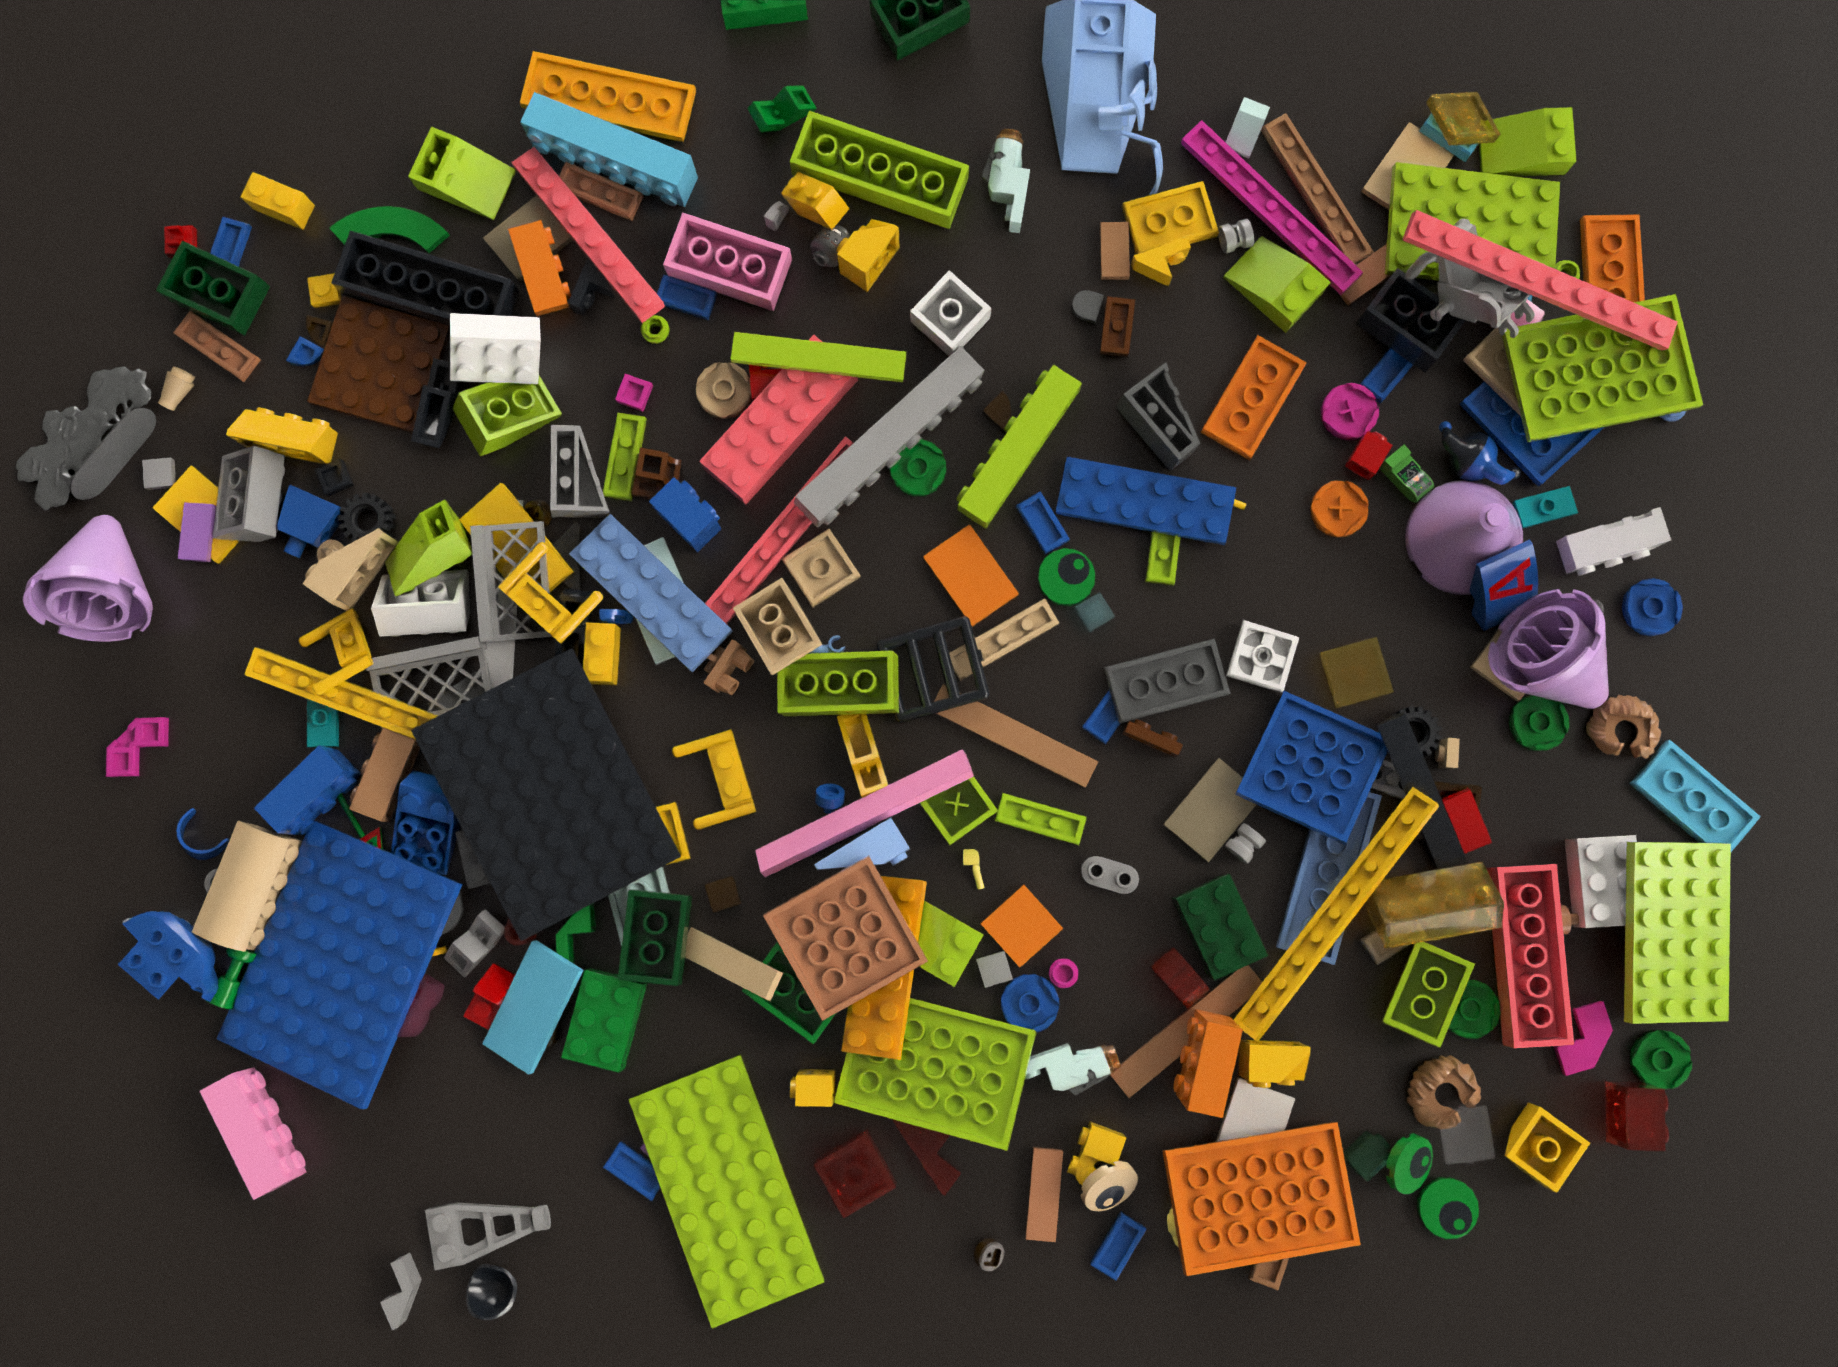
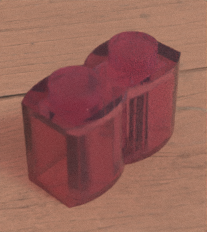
(426, 998)

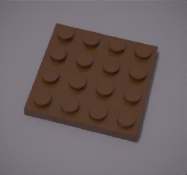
(377, 363)

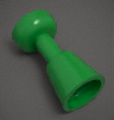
(227, 984)

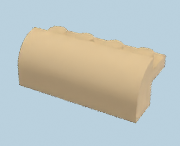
(246, 887)

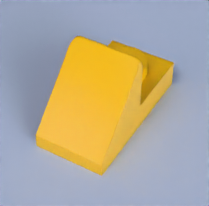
(1155, 261)

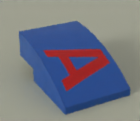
(1503, 584)

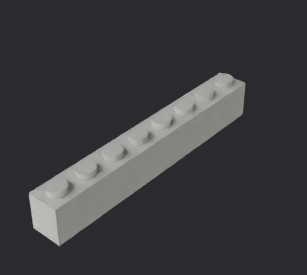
(888, 437)

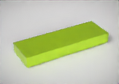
(624, 456)
(1162, 559)
(1040, 819)

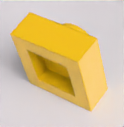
(322, 291)

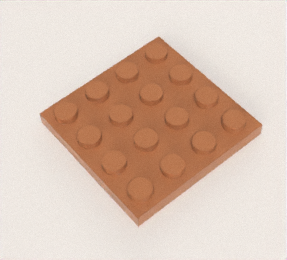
(845, 937)

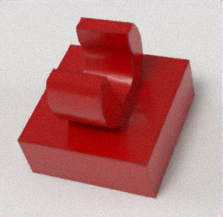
(175, 235)

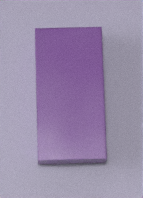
(197, 532)

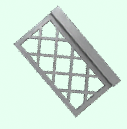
(486, 582)
(434, 656)

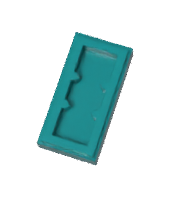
(1545, 507)
(322, 725)

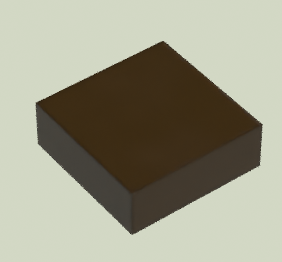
(723, 894)

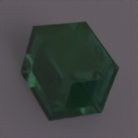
(1367, 1155)

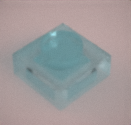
(1094, 612)

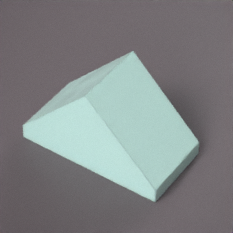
(1247, 127)

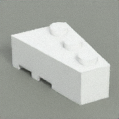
(1613, 542)

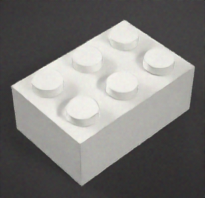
(494, 348)
(1598, 879)

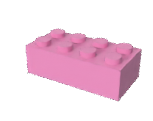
(728, 261)
(254, 1131)

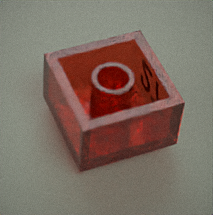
(1636, 1116)
(855, 1173)

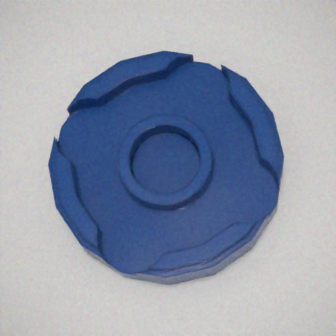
(1652, 607)
(1030, 1002)

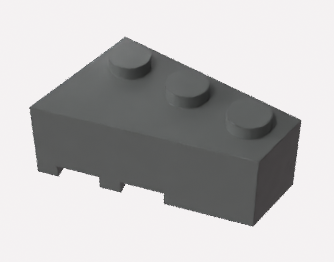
(1159, 418)

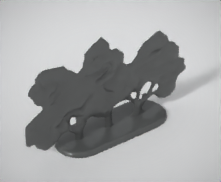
(77, 444)

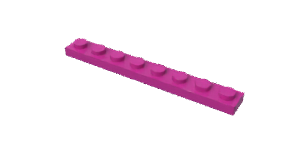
(1271, 207)

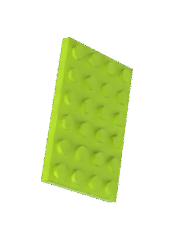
(1503, 208)
(1589, 377)
(1677, 932)
(952, 1078)

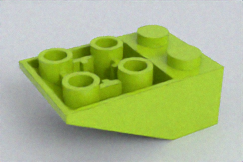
(461, 174)
(428, 548)

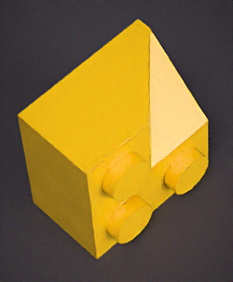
(868, 252)
(1272, 1062)
(1544, 1147)

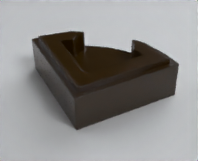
(318, 330)
(999, 411)

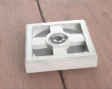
(1262, 656)

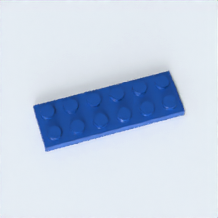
(1146, 500)

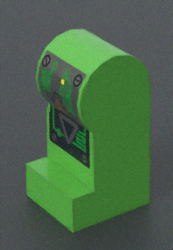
(1407, 475)

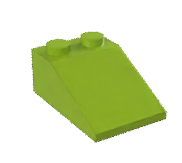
(1531, 144)
(1277, 282)
(503, 413)
(946, 944)

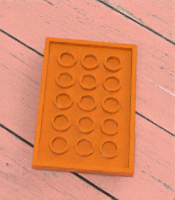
(1260, 1198)

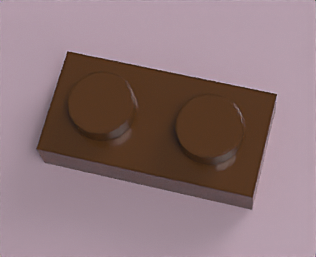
(1117, 326)
(1141, 732)

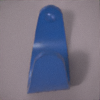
(197, 854)

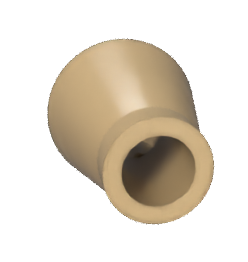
(175, 387)

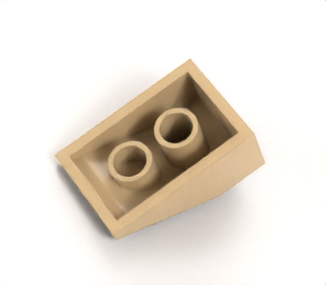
(350, 570)
(777, 626)

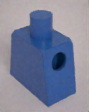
(306, 520)

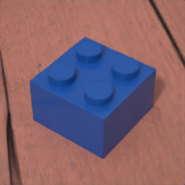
(685, 514)

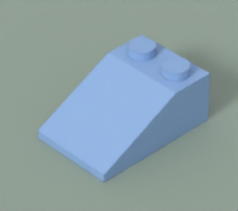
(881, 843)

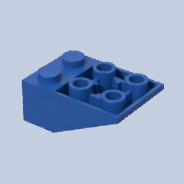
(424, 823)

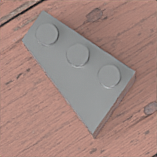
(573, 476)

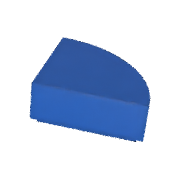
(305, 353)
(615, 616)

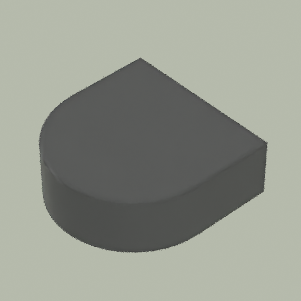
(1087, 305)

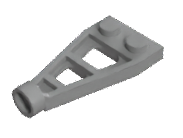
(447, 1235)

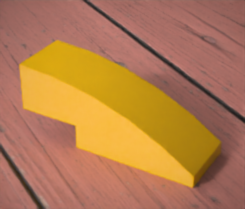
(862, 753)

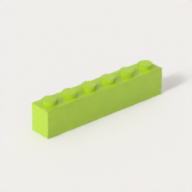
(1019, 446)

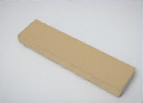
(1006, 637)
(732, 964)

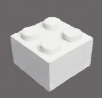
(950, 314)

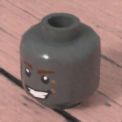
(825, 245)

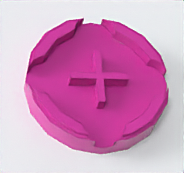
(1349, 411)

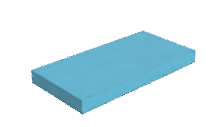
(1693, 797)
(532, 1007)

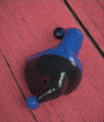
(1475, 457)

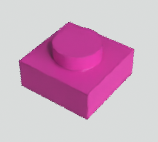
(634, 392)

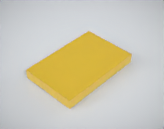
(1170, 216)
(192, 488)

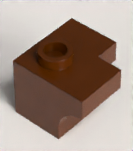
(654, 472)

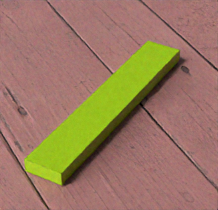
(818, 357)

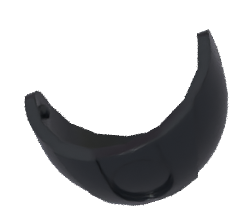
(490, 1292)

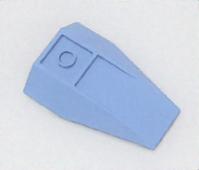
(1090, 62)

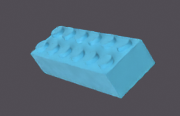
(609, 150)

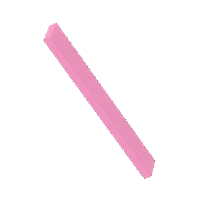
(864, 813)

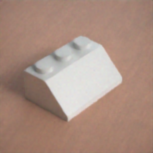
(431, 607)

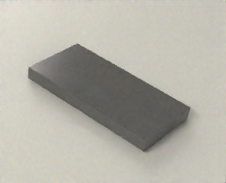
(1166, 681)

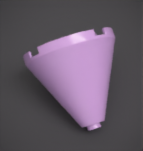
(1458, 529)
(91, 586)
(1554, 649)

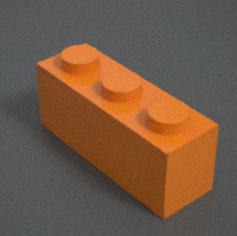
(540, 267)

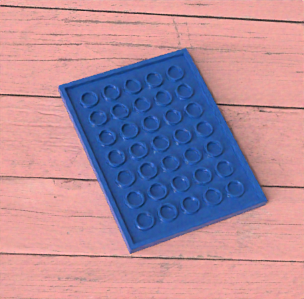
(339, 964)

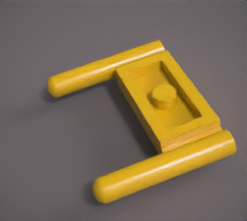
(540, 603)
(349, 646)
(728, 775)

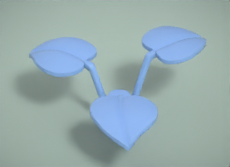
(1118, 117)

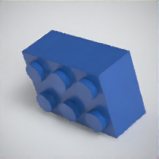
(308, 791)

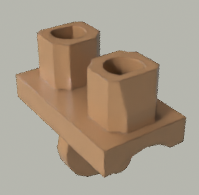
(723, 663)

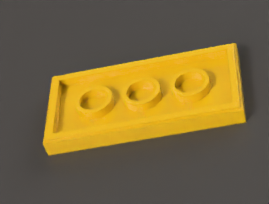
(503, 508)

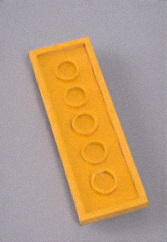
(615, 95)
(879, 1020)

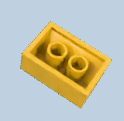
(285, 435)

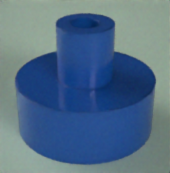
(829, 797)

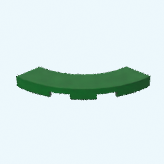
(395, 222)

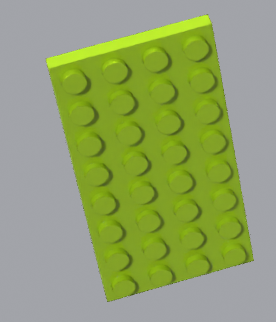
(726, 1191)

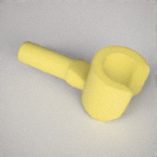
(971, 857)

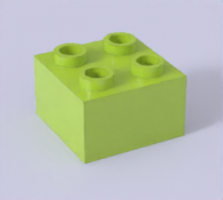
(959, 809)

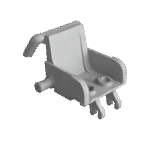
(1472, 294)

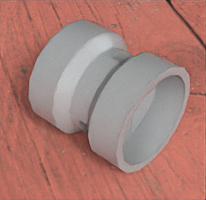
(1236, 236)
(1243, 845)

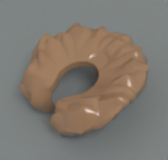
(1628, 708)
(1424, 1086)

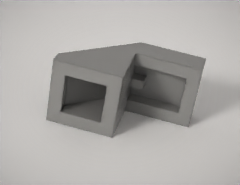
(475, 943)
(399, 1303)

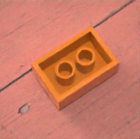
(1208, 1062)

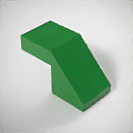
(786, 108)
(580, 922)

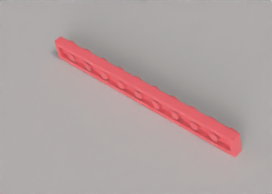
(1539, 280)

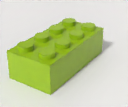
(839, 684)

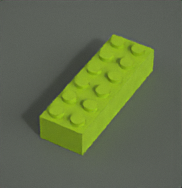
(880, 169)

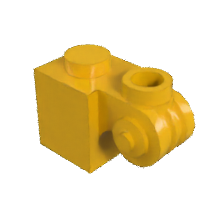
(1097, 1144)

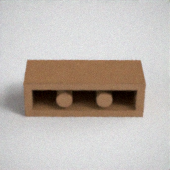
(382, 775)

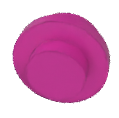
(1063, 973)

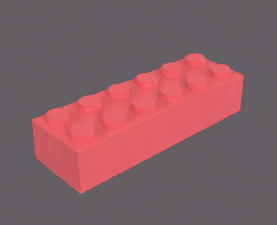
(773, 429)
(1531, 958)

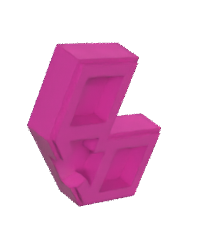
(123, 753)
(1594, 1032)

